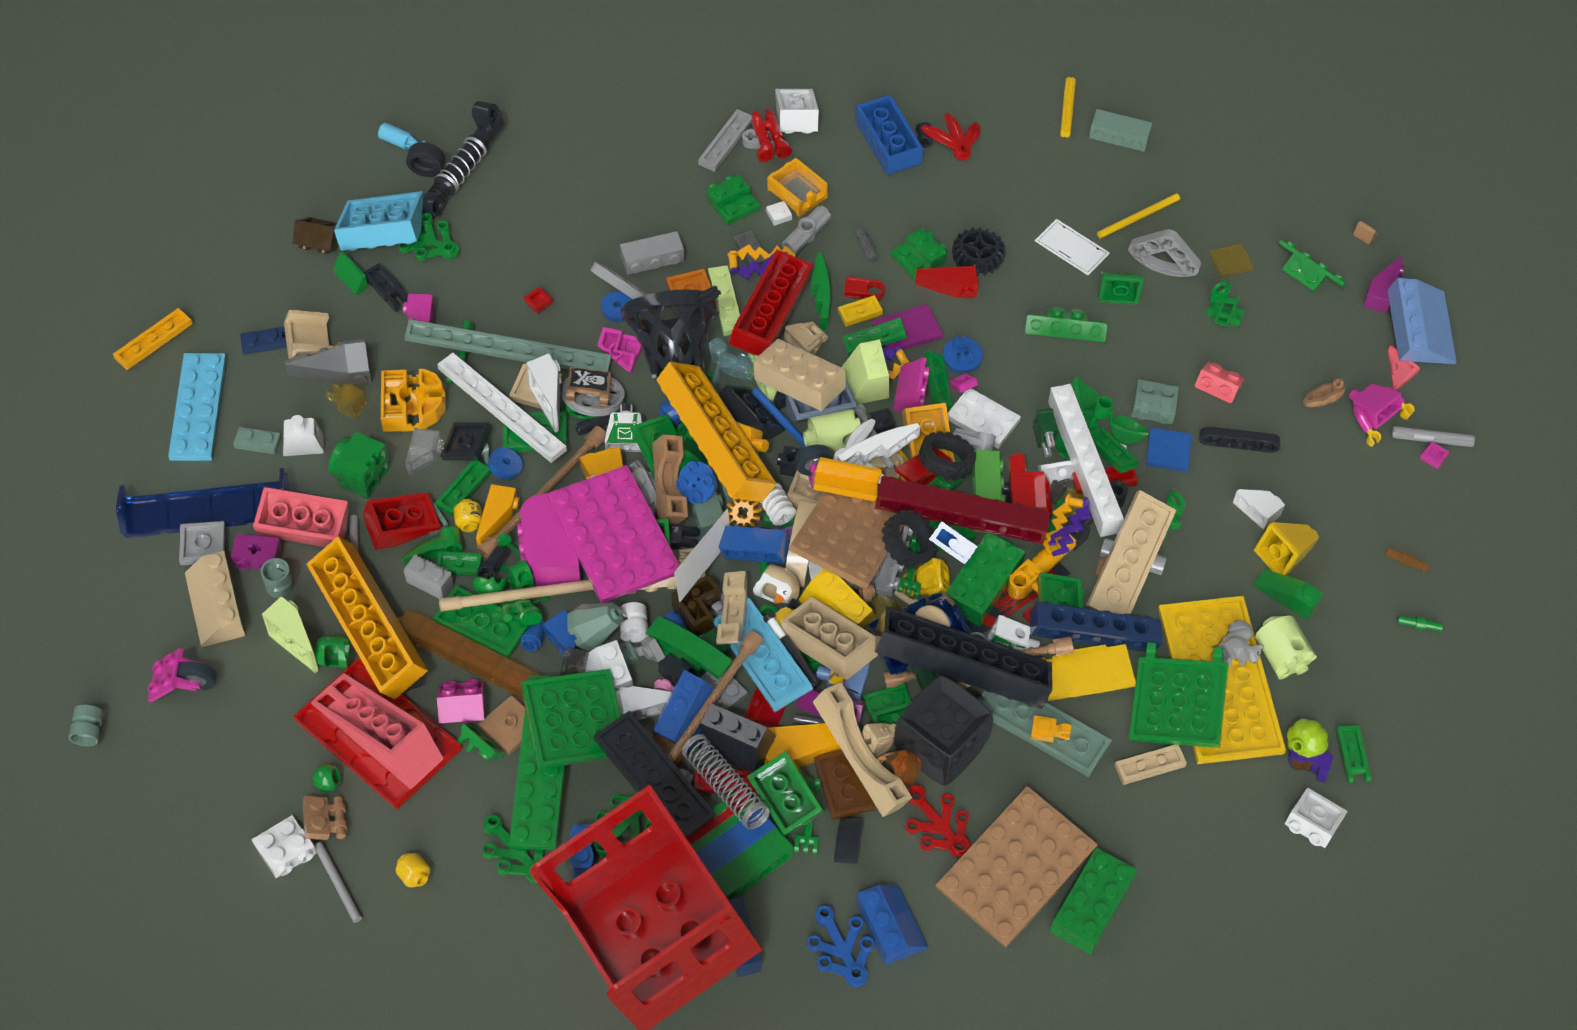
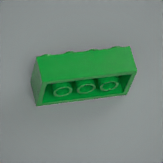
(985, 577)
(1093, 901)

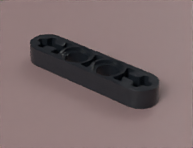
(1260, 441)

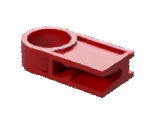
(858, 288)

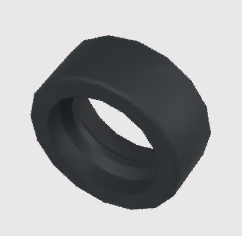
(429, 151)

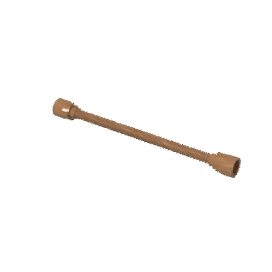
(593, 440)
(749, 645)
(1059, 647)

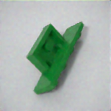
(1306, 271)
(1066, 324)

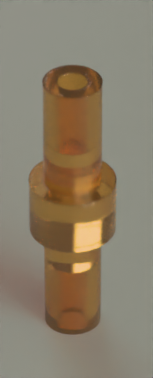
(1407, 559)

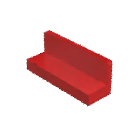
(914, 471)
(761, 712)

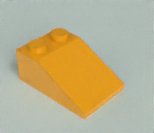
(930, 419)

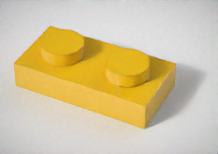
(860, 311)

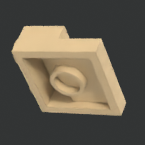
(801, 490)

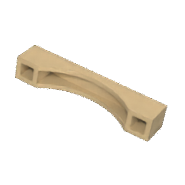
(882, 786)

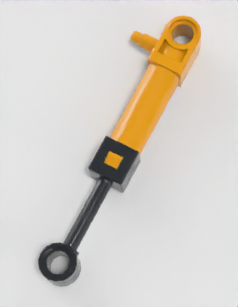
(1043, 562)

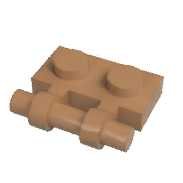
(316, 817)

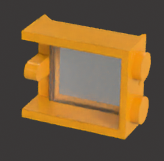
(798, 186)

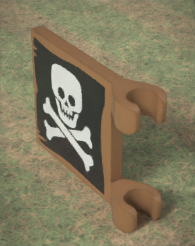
(588, 382)

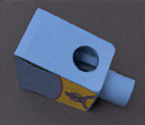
(853, 686)

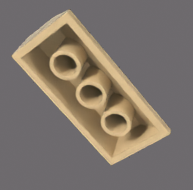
(214, 600)

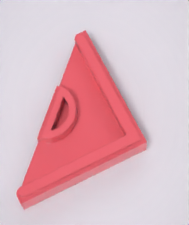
(1400, 370)

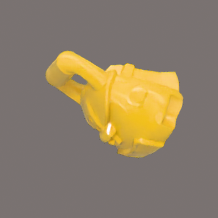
(933, 577)

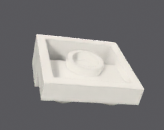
(1315, 818)
(284, 847)

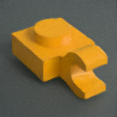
(1046, 729)

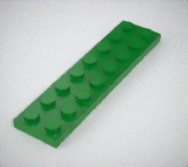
(536, 797)

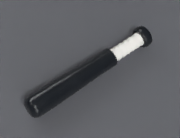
(792, 650)

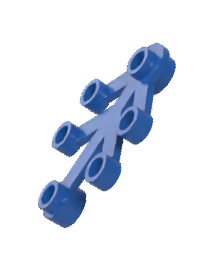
(841, 949)

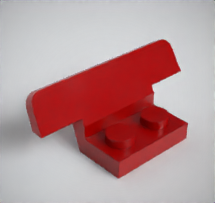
(1029, 488)

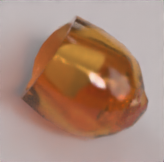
(904, 764)

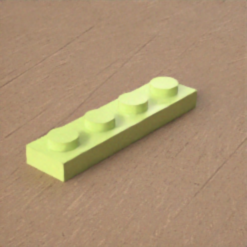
(727, 301)

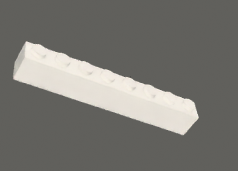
(1085, 460)

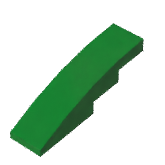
(821, 289)
(689, 646)

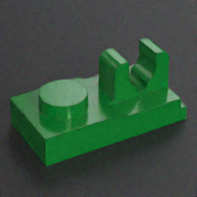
(487, 748)

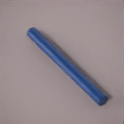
(779, 416)

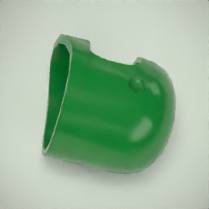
(335, 647)

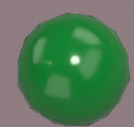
(326, 777)

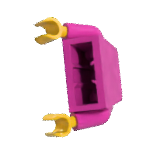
(1376, 406)

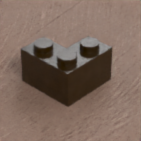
(695, 605)

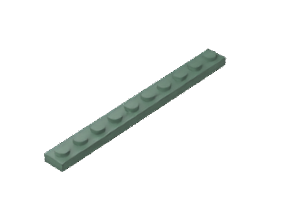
(502, 346)

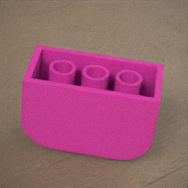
(545, 544)

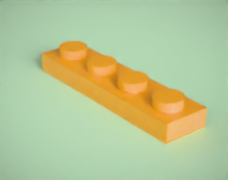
(152, 339)

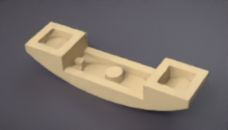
(794, 562)
(734, 608)

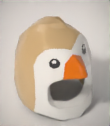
(777, 585)

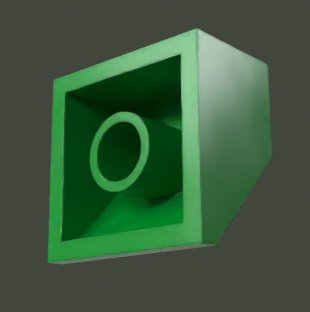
(1120, 287)

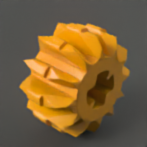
(751, 514)

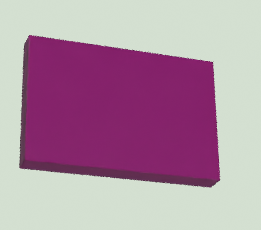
(918, 325)

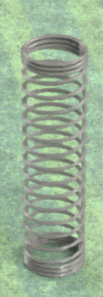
(751, 808)

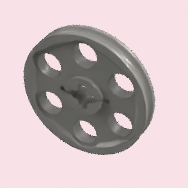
(593, 400)

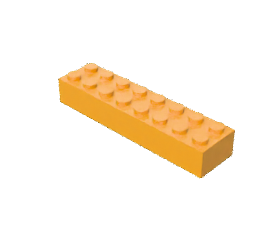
(716, 432)
(366, 618)

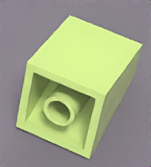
(867, 373)

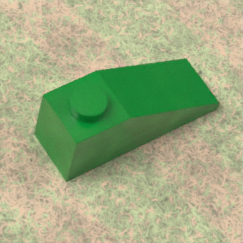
(1290, 592)

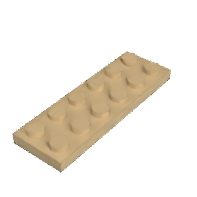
(1131, 555)

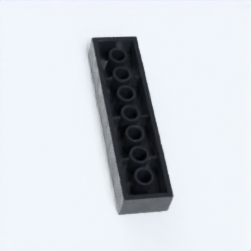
(963, 657)

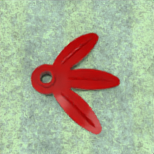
(956, 139)

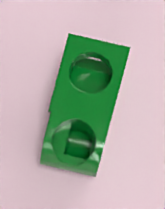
(520, 576)

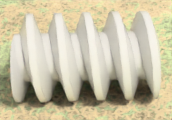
(778, 506)

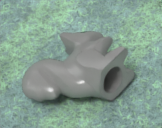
(1236, 644)

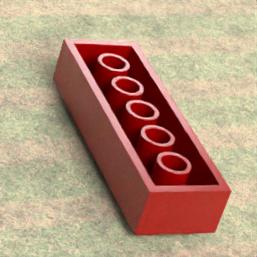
(771, 303)

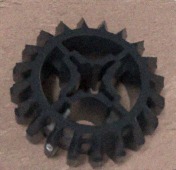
(989, 246)

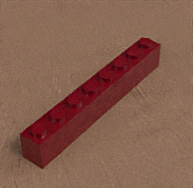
(963, 509)

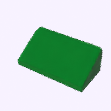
(350, 274)

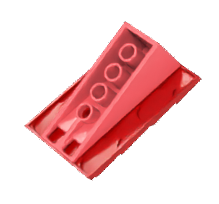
(377, 736)

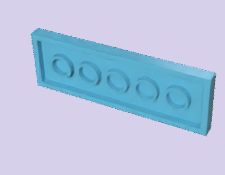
(197, 407)
(771, 664)

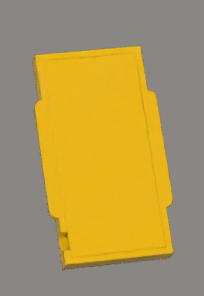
(1091, 671)

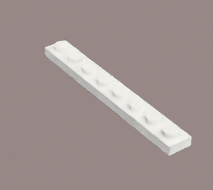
(502, 407)

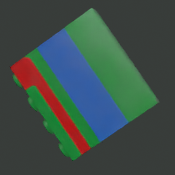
(737, 854)

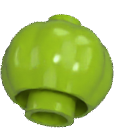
(1307, 738)

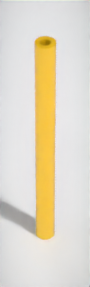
(1139, 215)

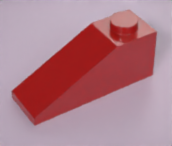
(952, 281)

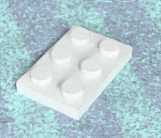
(980, 414)

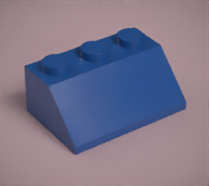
(681, 707)
(890, 922)

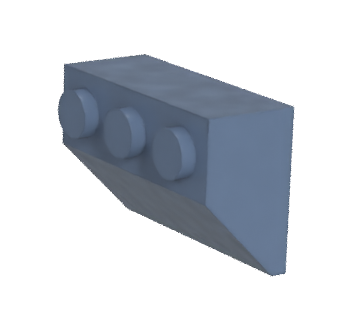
(800, 411)

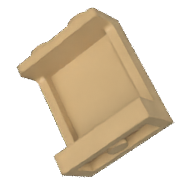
(306, 332)

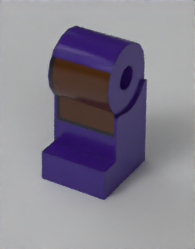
(1318, 764)

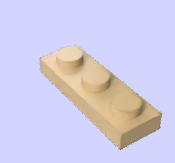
(1150, 764)

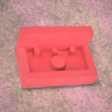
(1219, 382)

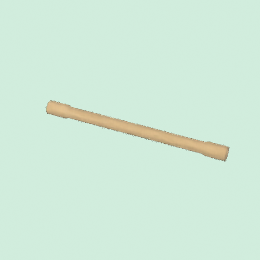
(458, 602)

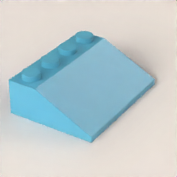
(380, 221)

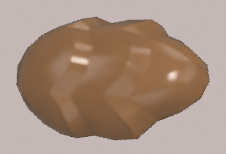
(1325, 394)

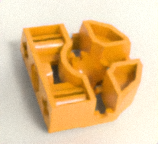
(426, 401)

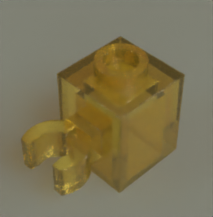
(348, 399)

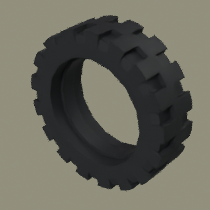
(943, 467)
(897, 548)

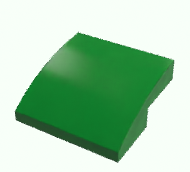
(887, 704)

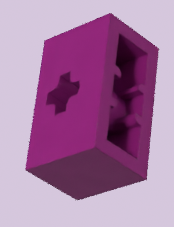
(254, 551)

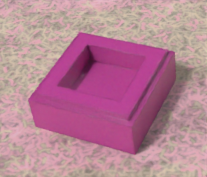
(963, 383)
(1434, 455)

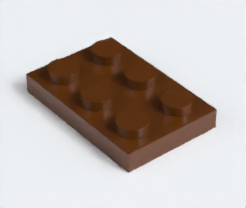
(842, 786)

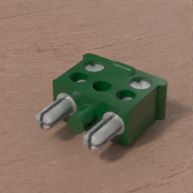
(1045, 430)

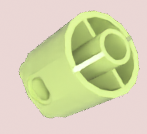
(831, 429)
(1285, 646)

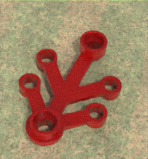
(938, 824)

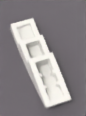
(883, 443)

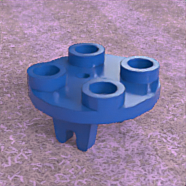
(961, 347)
(690, 476)

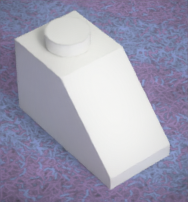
(1259, 506)

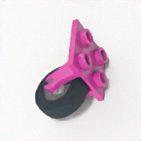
(808, 457)
(178, 672)

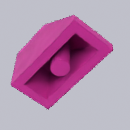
(419, 307)

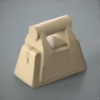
(803, 338)
(879, 737)

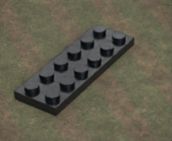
(646, 764)

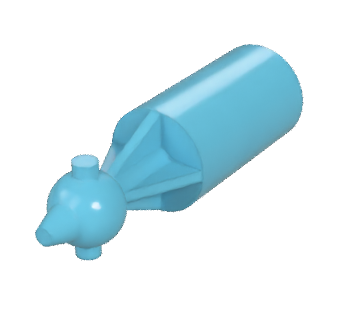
(396, 136)

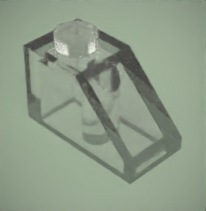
(423, 449)

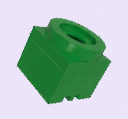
(359, 463)

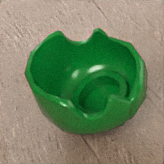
(483, 585)

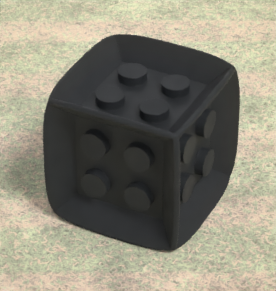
(944, 729)

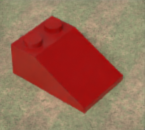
(399, 519)

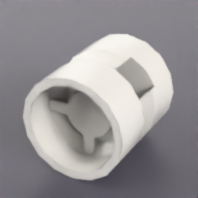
(634, 622)

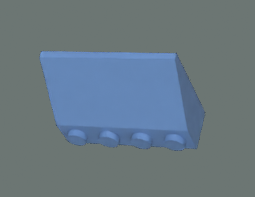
(1421, 322)

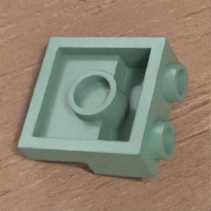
(1155, 402)

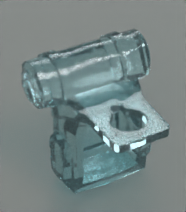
(728, 363)

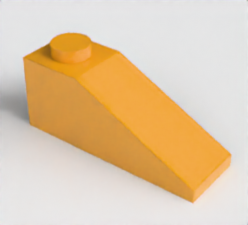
(497, 511)

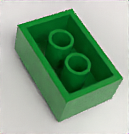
(786, 793)

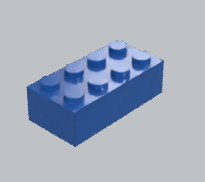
(888, 134)

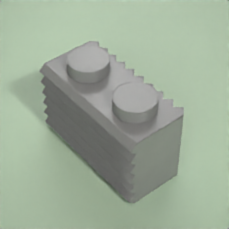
(428, 577)

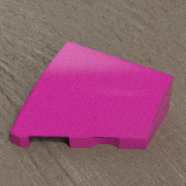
(622, 347)

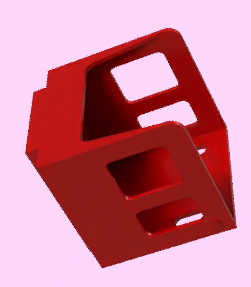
(648, 913)

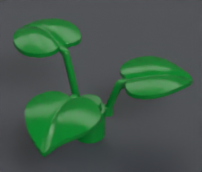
(1124, 428)

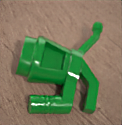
(526, 610)

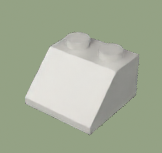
(610, 657)

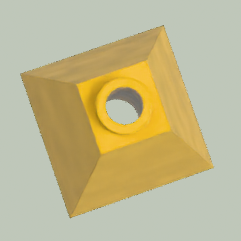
(1285, 545)

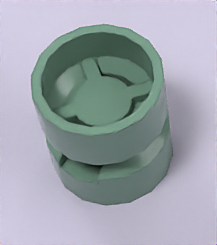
(277, 577)
(86, 725)

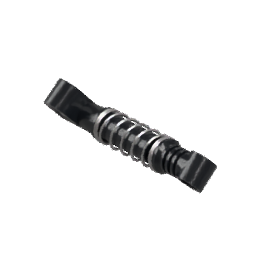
(489, 124)

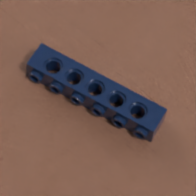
(1094, 626)

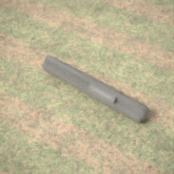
(1434, 436)

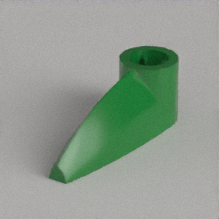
(447, 541)

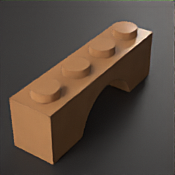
(667, 459)

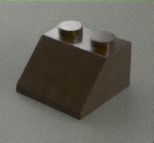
(315, 233)

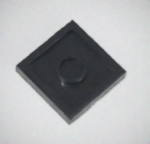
(466, 441)

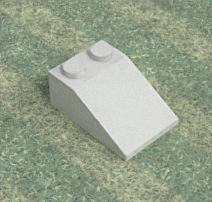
(796, 110)
(545, 386)

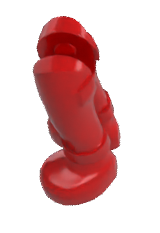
(766, 151)

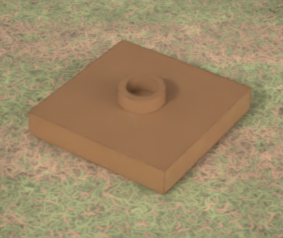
(505, 725)

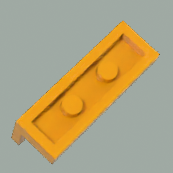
(846, 479)

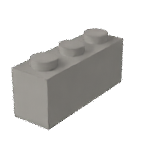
(652, 253)

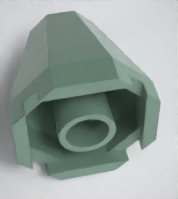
(593, 623)

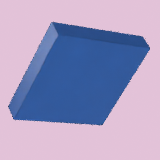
(1168, 449)

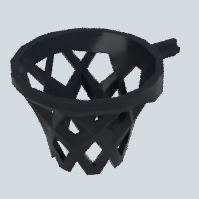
(672, 330)

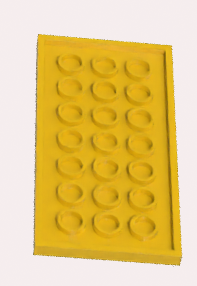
(1249, 714)

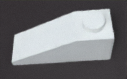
(641, 701)

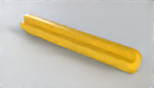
(1068, 103)

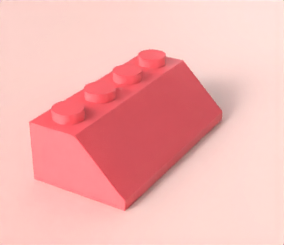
(301, 517)

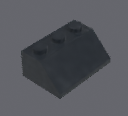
(750, 411)
(736, 738)

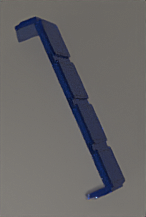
(167, 511)

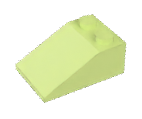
(287, 629)

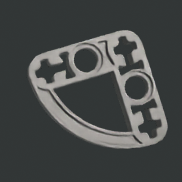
(1169, 241)

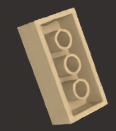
(799, 374)
(830, 638)

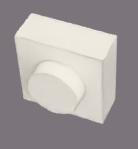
(779, 213)

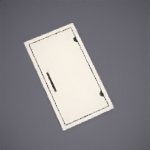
(1072, 247)

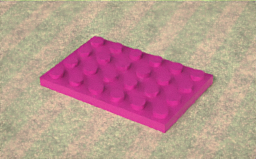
(614, 533)

